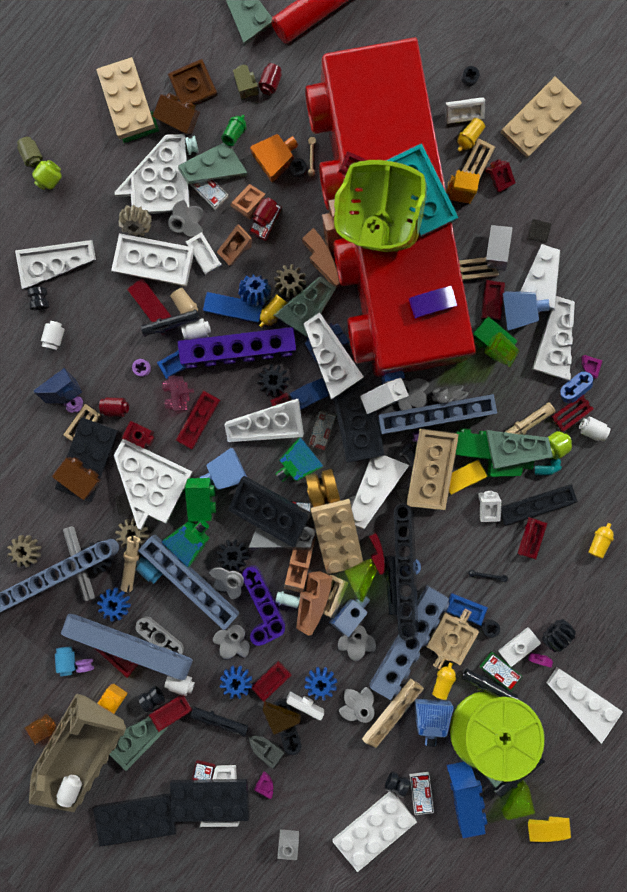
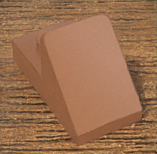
(247, 201)
(235, 245)

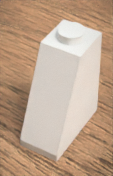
(384, 395)

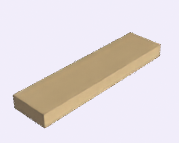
(392, 713)

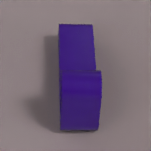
(260, 602)

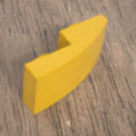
(466, 476)
(548, 831)

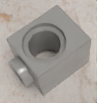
(288, 844)

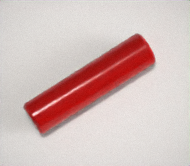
(301, 16)

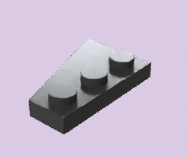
(264, 540)

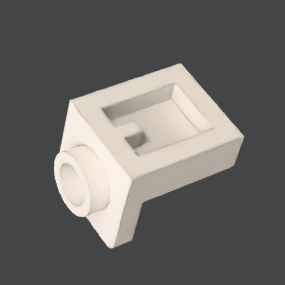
(489, 506)

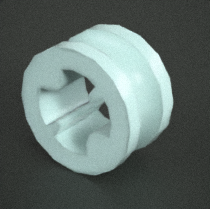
(191, 145)

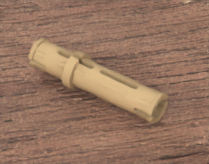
(533, 419)
(131, 557)

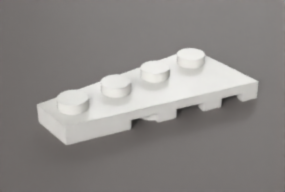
(50, 261)
(555, 346)
(271, 423)
(375, 486)
(589, 707)

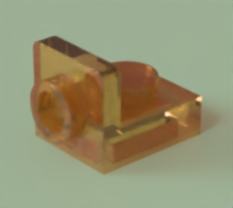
(41, 728)

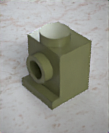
(245, 82)

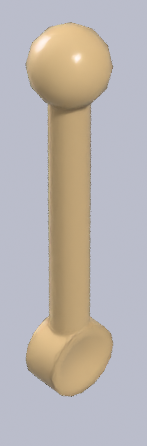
(312, 141)

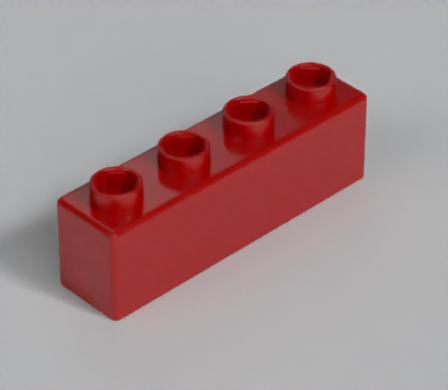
(378, 108)

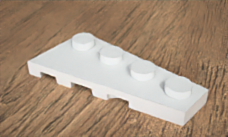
(334, 361)

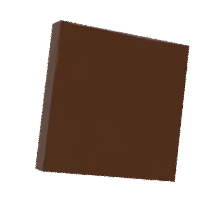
(193, 83)

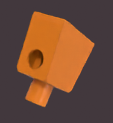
(274, 155)

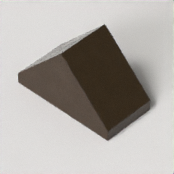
(279, 717)

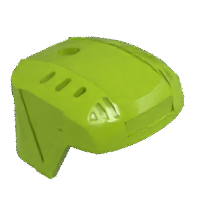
(383, 202)

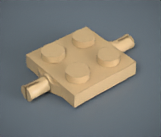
(452, 638)

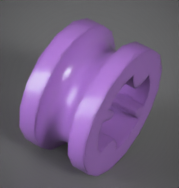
(139, 362)
(84, 665)

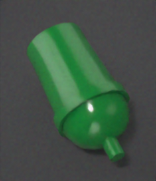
(234, 129)

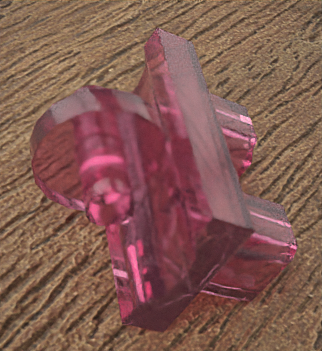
(179, 393)

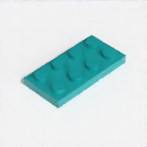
(438, 207)

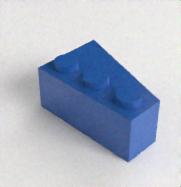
(467, 800)

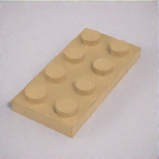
(125, 98)
(541, 117)
(432, 469)
(337, 536)

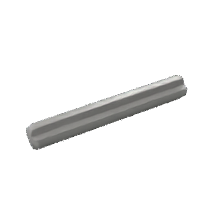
(83, 577)

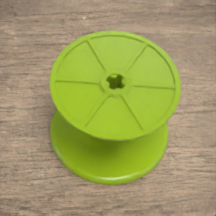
(497, 736)

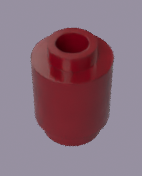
(270, 79)
(265, 212)
(114, 407)

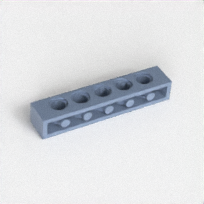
(437, 414)
(189, 582)
(391, 688)

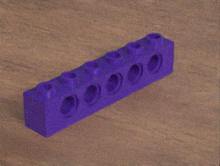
(188, 347)

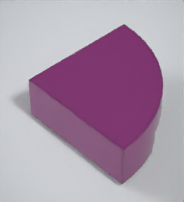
(591, 365)
(540, 659)
(265, 785)

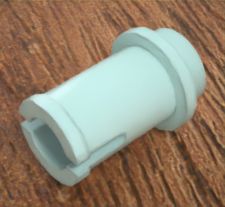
(286, 599)

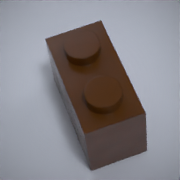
(175, 113)
(76, 477)

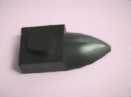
(266, 750)

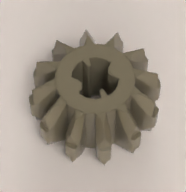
(134, 220)
(297, 278)
(126, 530)
(29, 547)

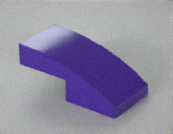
(432, 302)

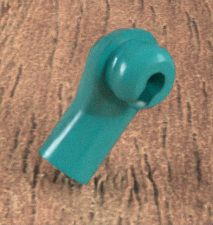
(549, 470)

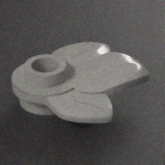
(188, 216)
(416, 394)
(445, 395)
(227, 581)
(230, 644)
(357, 645)
(355, 703)

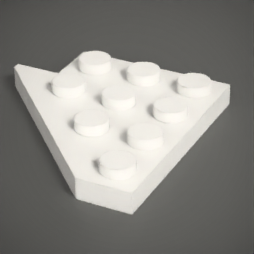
(156, 180)
(150, 482)

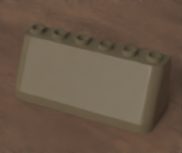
(76, 748)

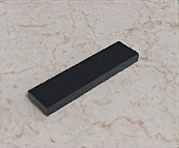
(538, 504)

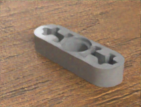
(144, 633)

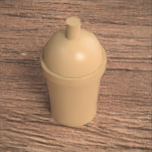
(183, 301)

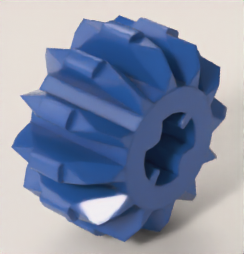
(254, 290)
(114, 612)
(315, 687)
(232, 688)

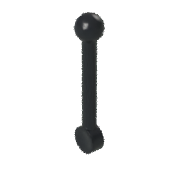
(503, 578)

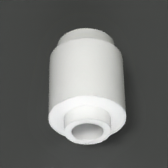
(196, 330)
(52, 335)
(594, 429)
(179, 686)
(69, 790)

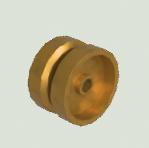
(324, 492)

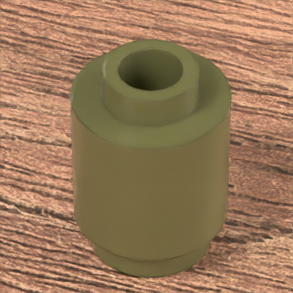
(29, 152)

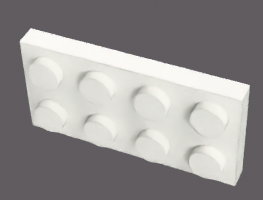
(152, 259)
(374, 830)

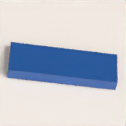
(231, 307)

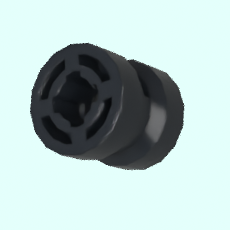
(38, 299)
(151, 699)
(397, 784)

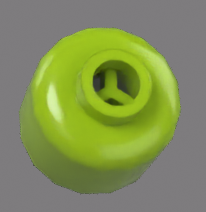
(47, 175)
(560, 444)

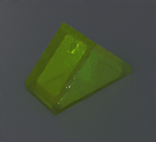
(502, 349)
(361, 577)
(518, 803)

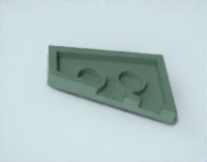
(306, 305)
(514, 449)
(135, 742)

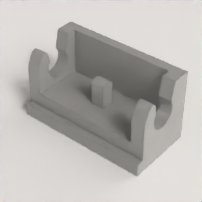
(498, 247)

